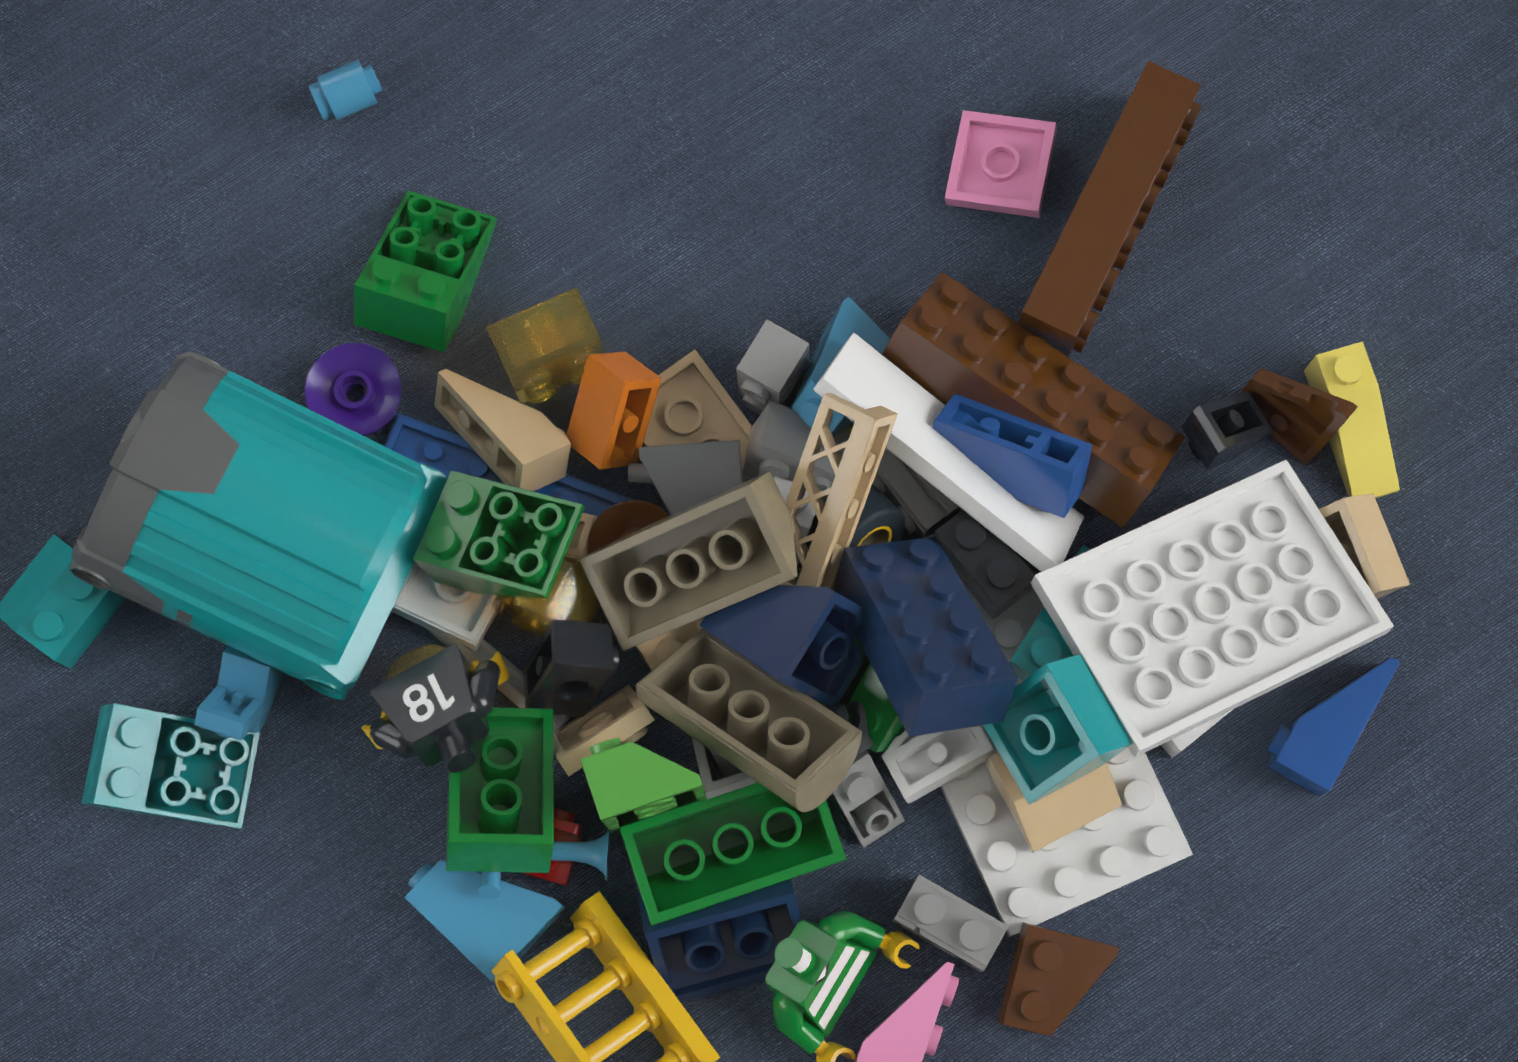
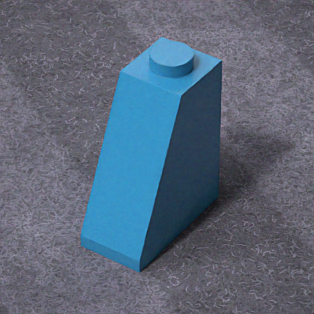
(846, 321)
(477, 925)

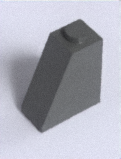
(692, 471)

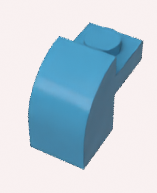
(241, 697)

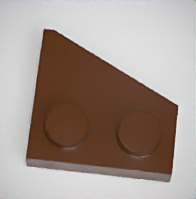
(1298, 414)
(1050, 977)

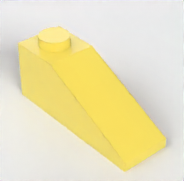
(1363, 441)

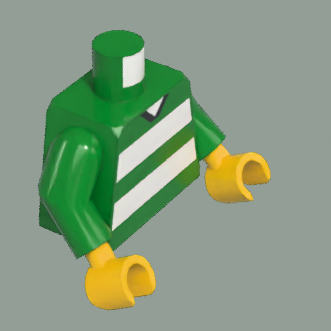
(819, 974)

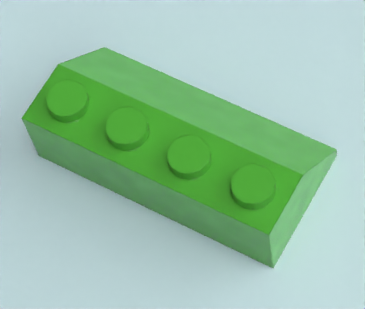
(636, 783)

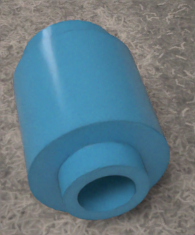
(345, 90)

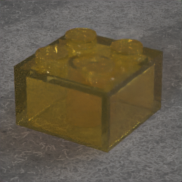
(546, 345)

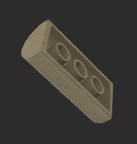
(753, 720)

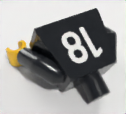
(438, 708)

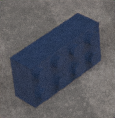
(925, 637)

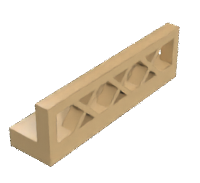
(848, 491)

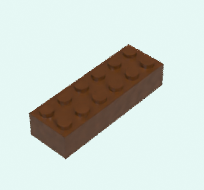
(1112, 209)
(971, 349)

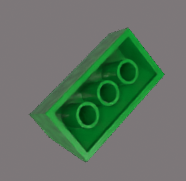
(725, 849)

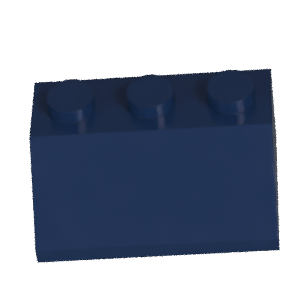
(722, 943)

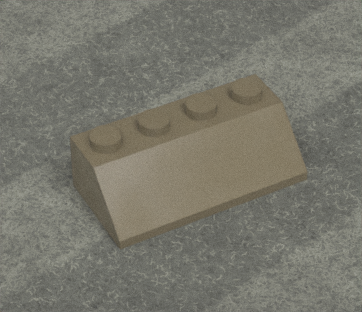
(694, 561)

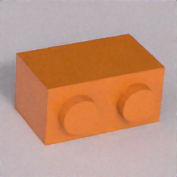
(612, 409)

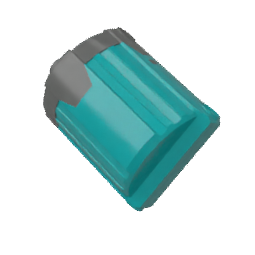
(258, 524)

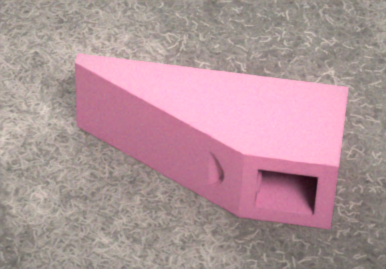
(911, 1027)

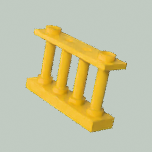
(624, 969)

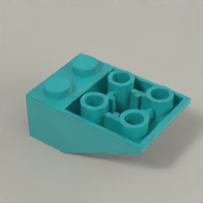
(168, 767)

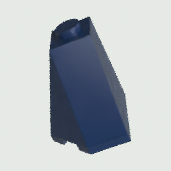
(796, 637)

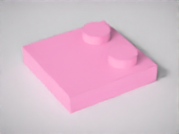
(1001, 163)

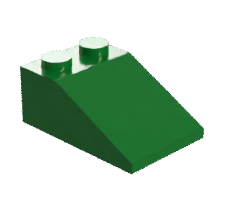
(505, 801)

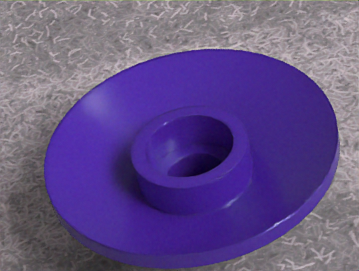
(349, 368)

